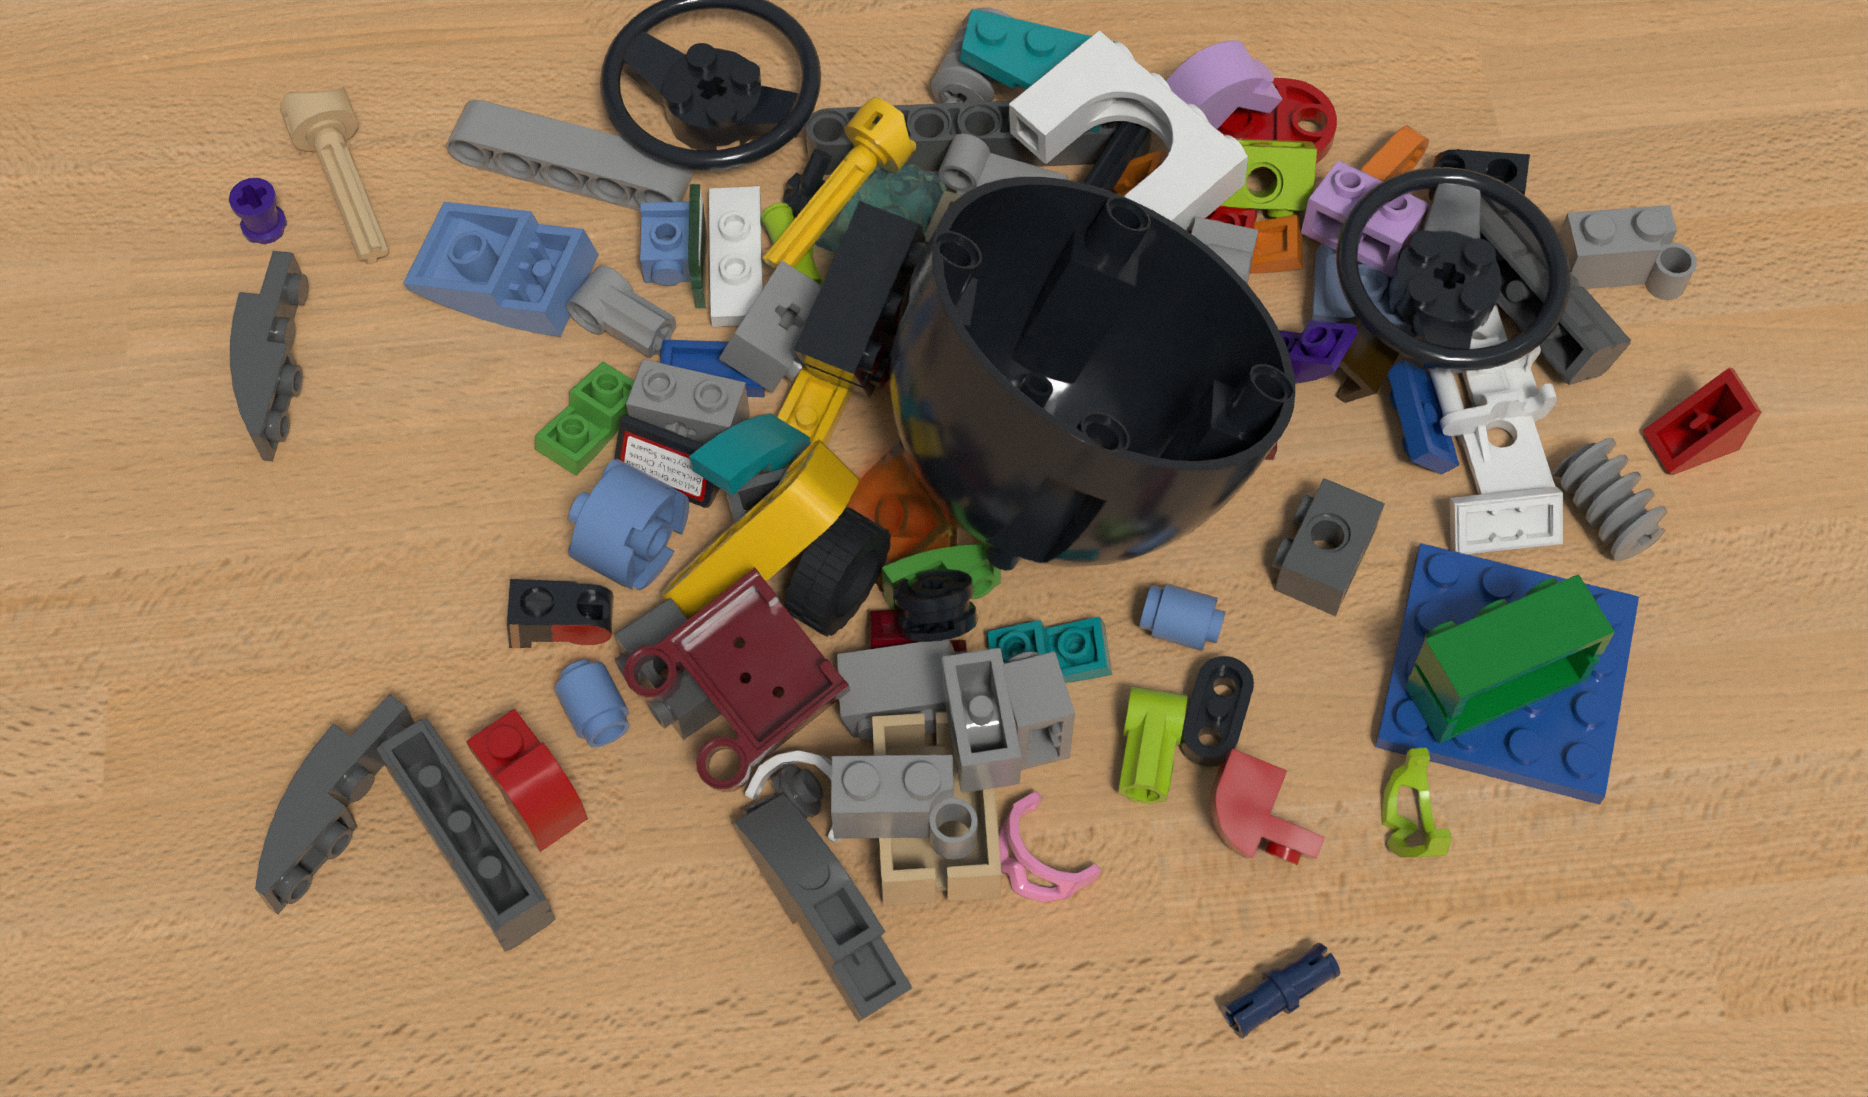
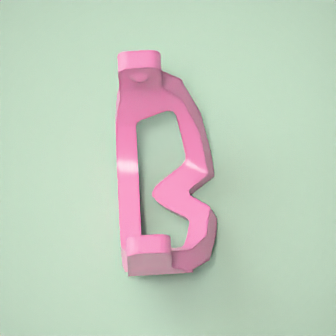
(1066, 882)

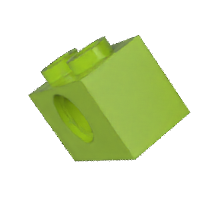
(1293, 178)

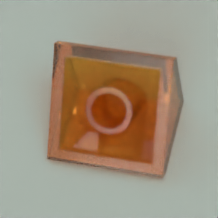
(900, 503)

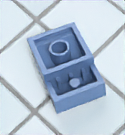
(502, 266)

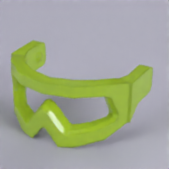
(1414, 775)

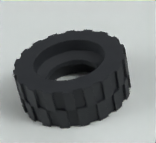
(838, 572)

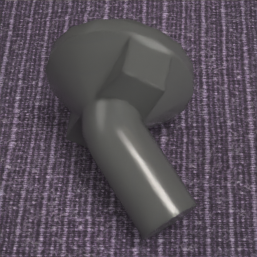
(799, 787)

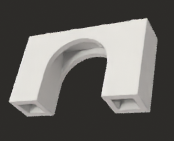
(1105, 85)

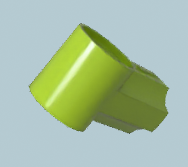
(1152, 732)

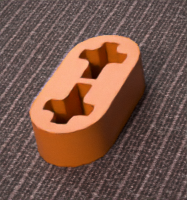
(1398, 154)

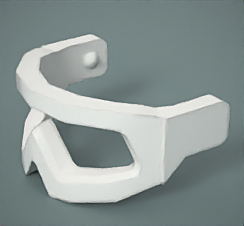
(781, 761)

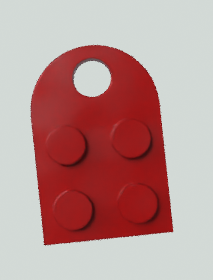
(1299, 103)

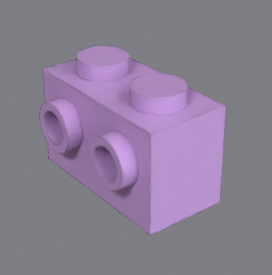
(1385, 233)

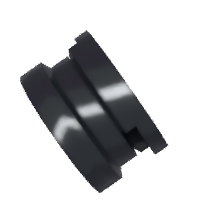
(935, 605)

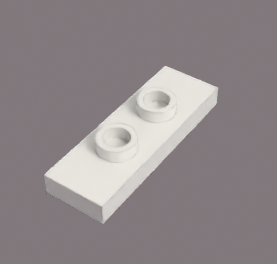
(734, 253)

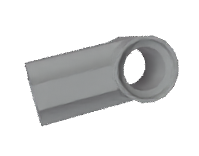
(610, 305)

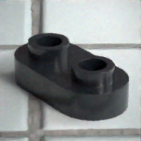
(1214, 713)

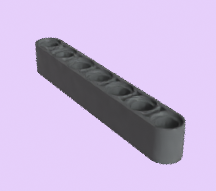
(936, 125)

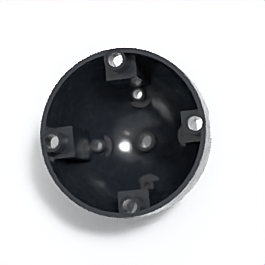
(1081, 374)

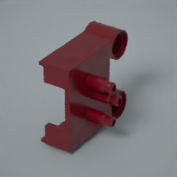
(775, 658)

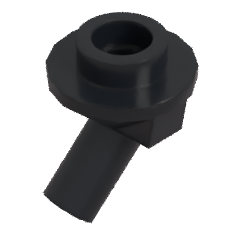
(803, 187)

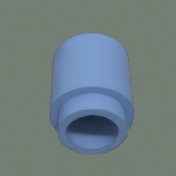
(1182, 616)
(592, 703)

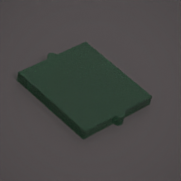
(697, 246)

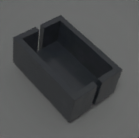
(861, 300)

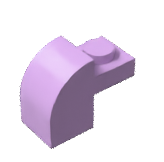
(1224, 79)

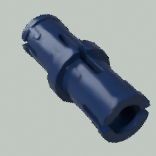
(1280, 990)

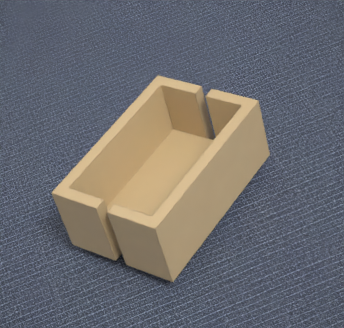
(910, 865)

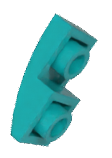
(747, 449)
(1078, 646)

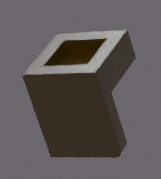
(1365, 363)

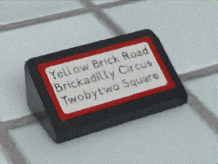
(664, 457)

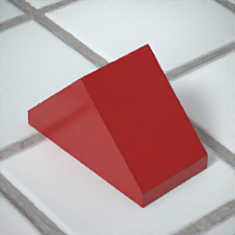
(1704, 424)

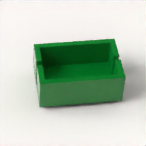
(1508, 656)

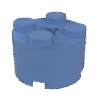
(627, 525)

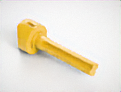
(875, 145)

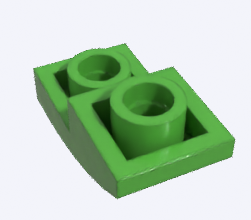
(588, 421)
(966, 558)

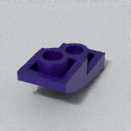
(1318, 348)

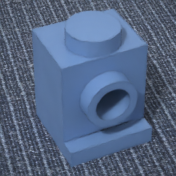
(665, 242)

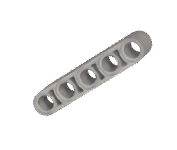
(562, 156)

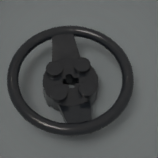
(709, 91)
(1452, 256)

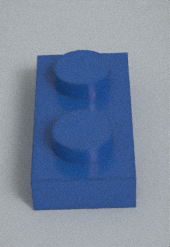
(1420, 417)

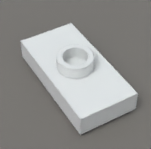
(1506, 520)

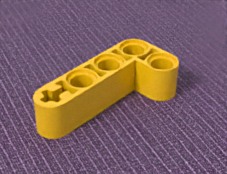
(771, 532)

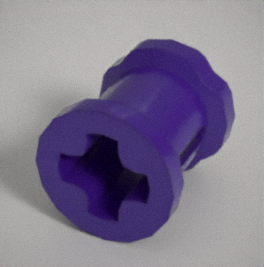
(256, 204)

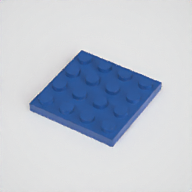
(1549, 745)

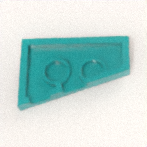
(1016, 49)

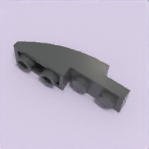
(260, 352)
(313, 811)
(825, 904)

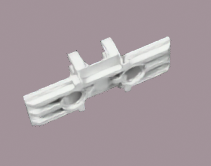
(1500, 399)

